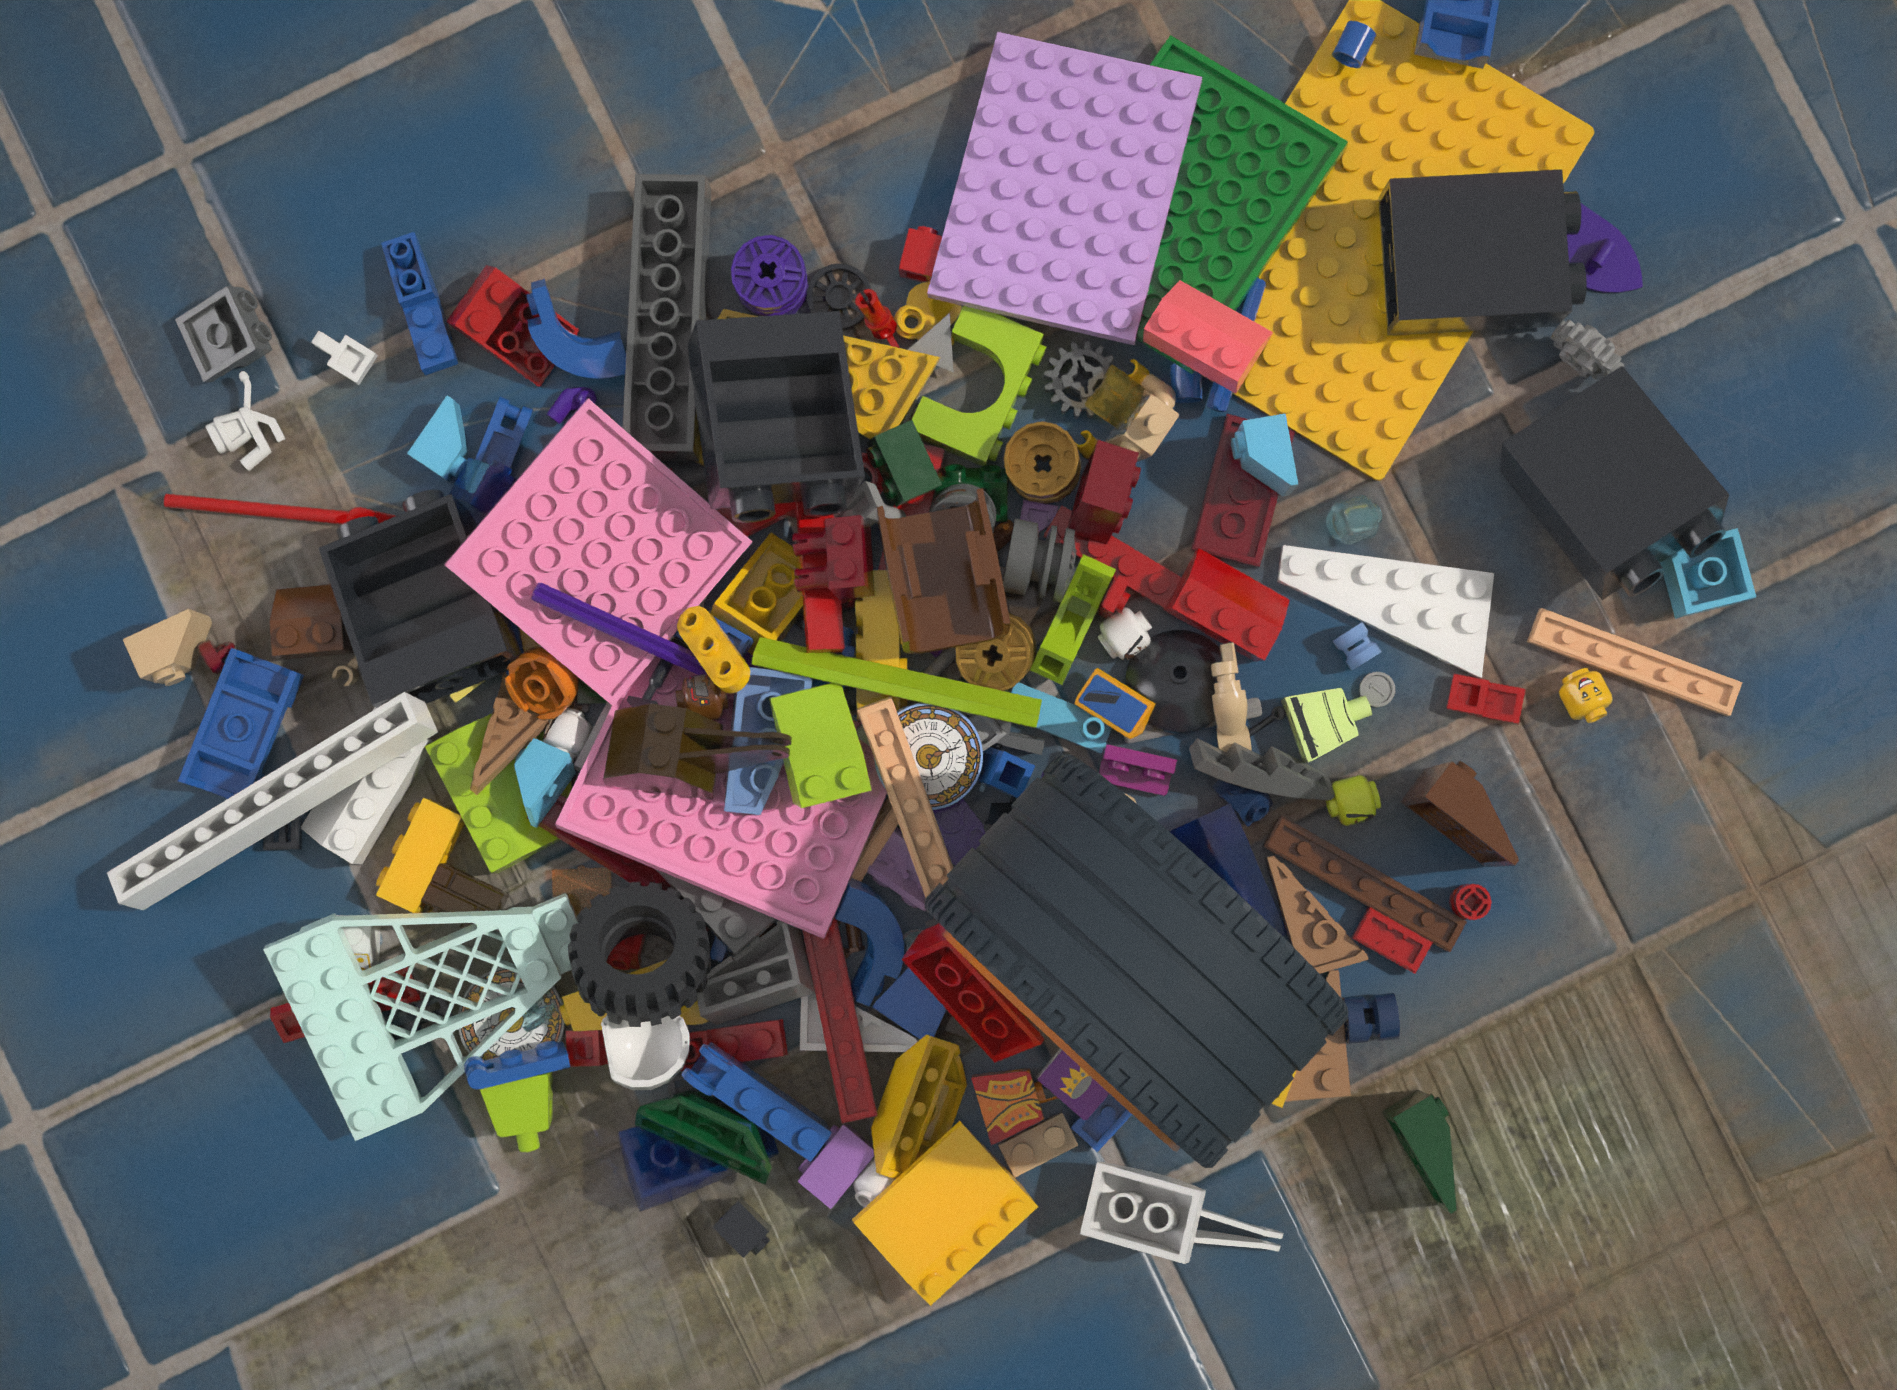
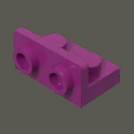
(1137, 769)

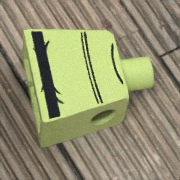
(1323, 720)

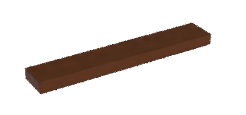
(1364, 883)

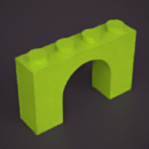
(977, 434)

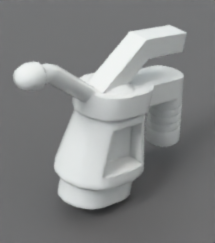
(237, 428)

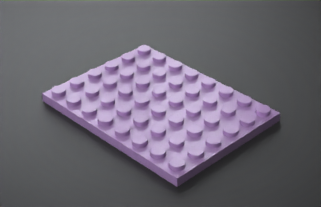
(1065, 188)

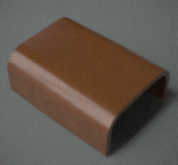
(944, 577)

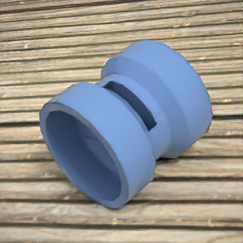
(1361, 653)

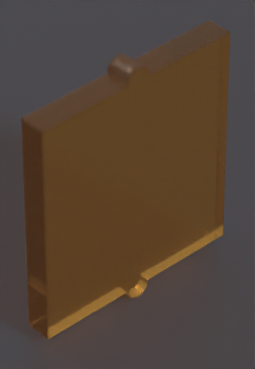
(581, 885)

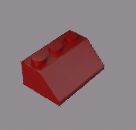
(1228, 606)

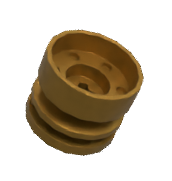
(1042, 442)
(1018, 656)

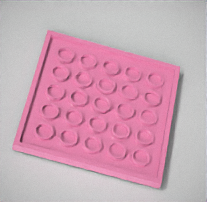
(606, 529)

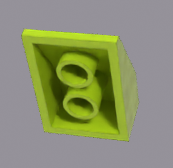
(824, 748)

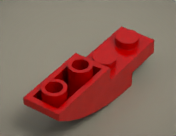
(741, 1041)

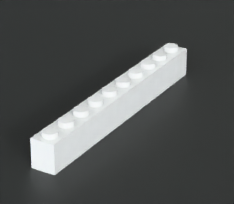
(272, 801)

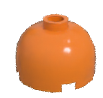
(541, 683)

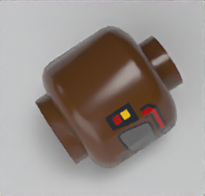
(702, 696)

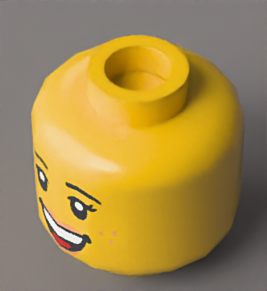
(1585, 695)

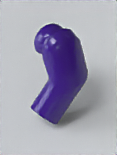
(570, 400)

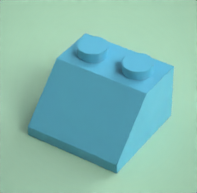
(1267, 452)

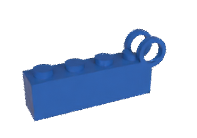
(758, 1100)

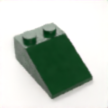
(1427, 1141)

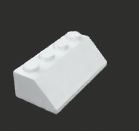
(358, 814)

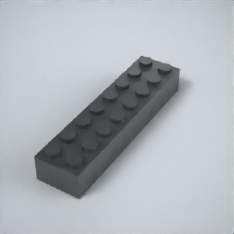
(664, 304)

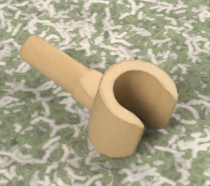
(352, 668)

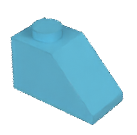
(443, 442)
(542, 777)

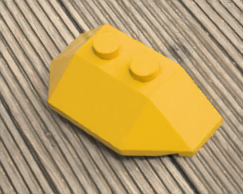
(917, 1104)

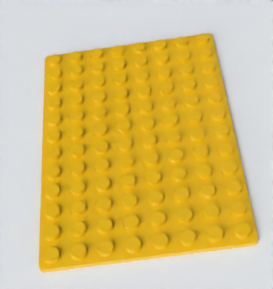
(1325, 284)

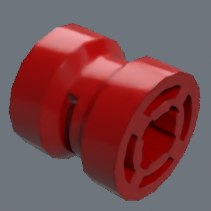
(1463, 903)

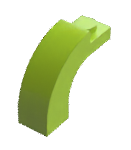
(1072, 619)

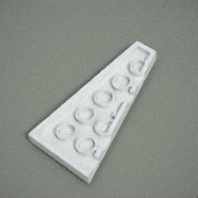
(1413, 602)

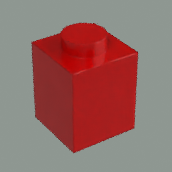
(920, 254)

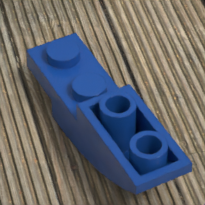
(420, 303)

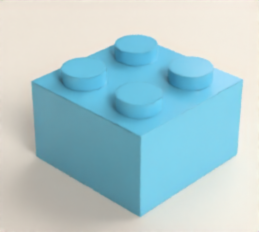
(1709, 580)

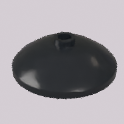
(1179, 703)

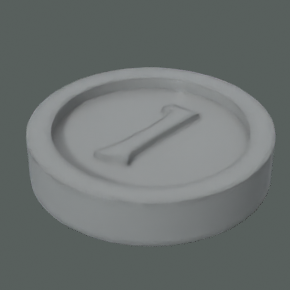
(1378, 689)

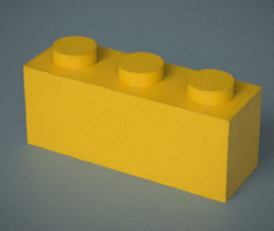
(418, 853)

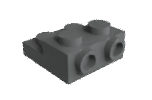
(224, 332)

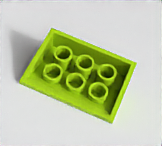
(498, 812)

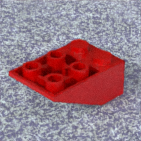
(496, 319)

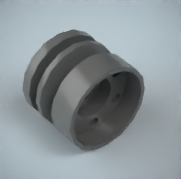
(1039, 560)

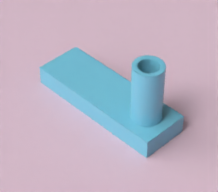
(1067, 720)

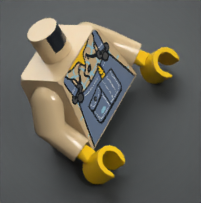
(1149, 422)

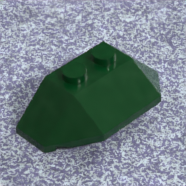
(708, 1130)

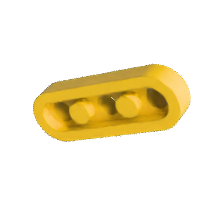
(722, 653)

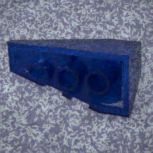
(1224, 848)
(666, 1171)

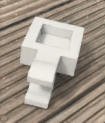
(347, 357)

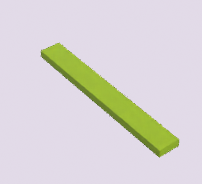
(897, 682)

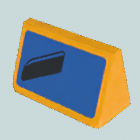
(1115, 704)

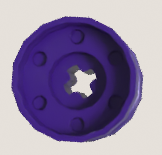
(760, 294)

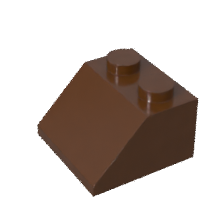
(307, 624)

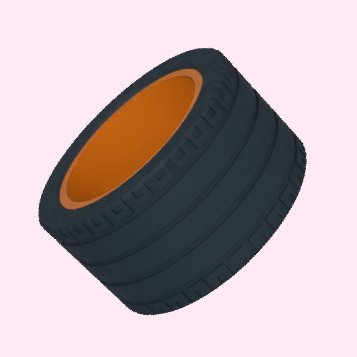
(1136, 959)

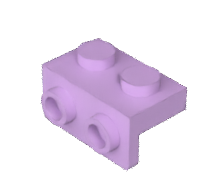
(896, 870)

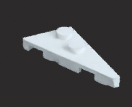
(875, 1033)

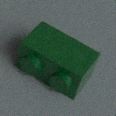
(902, 464)

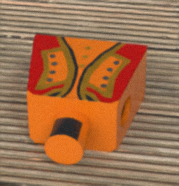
(1010, 1101)

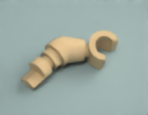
(1229, 702)

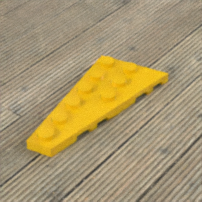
(882, 380)

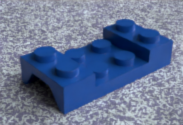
(1457, 31)
(240, 724)

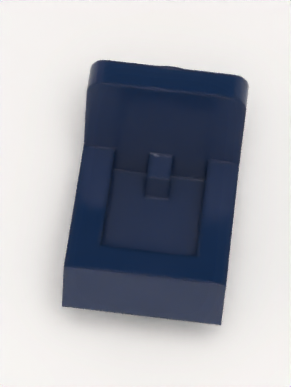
(1247, 803)

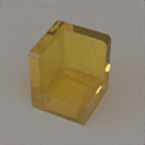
(1116, 397)

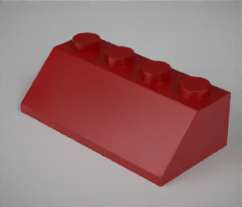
(970, 997)

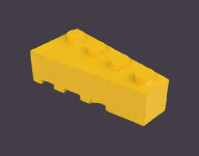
(878, 636)

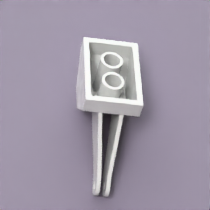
(1157, 1214)

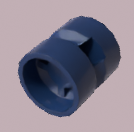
(1382, 1014)

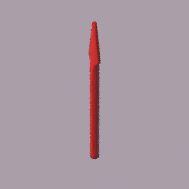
(270, 510)

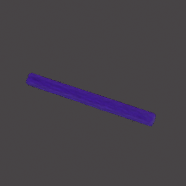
(617, 628)

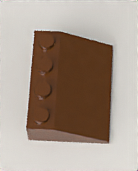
(1461, 810)

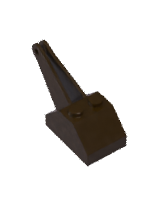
(681, 750)

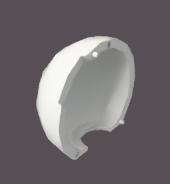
(646, 1054)

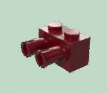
(848, 558)

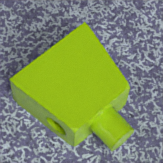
(521, 1109)

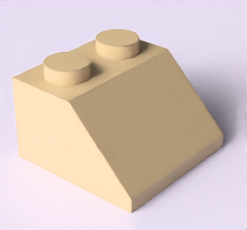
(169, 647)

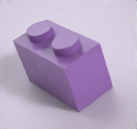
(836, 1165)

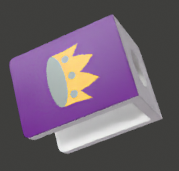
(1072, 1085)

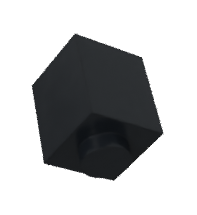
(743, 1228)

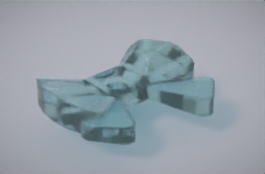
(537, 1016)

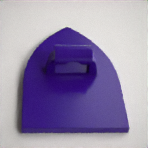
(1606, 255)

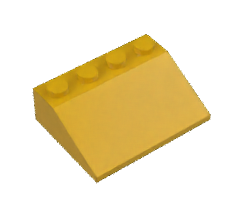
(945, 1213)

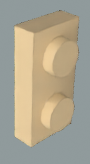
(1038, 1144)

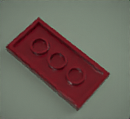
(1234, 507)

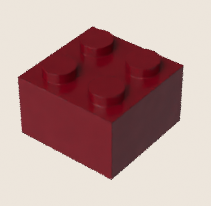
(1104, 492)

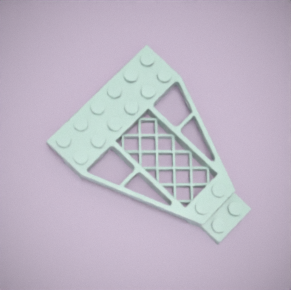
(349, 1029)

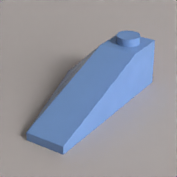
(750, 786)

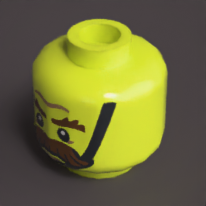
(1354, 800)

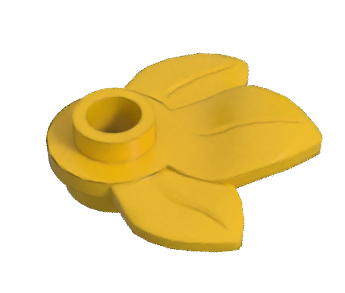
(926, 311)

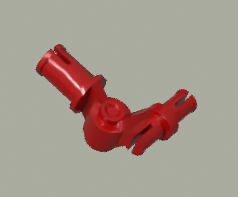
(877, 317)

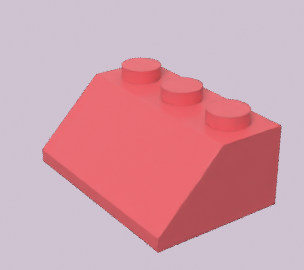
(1206, 336)

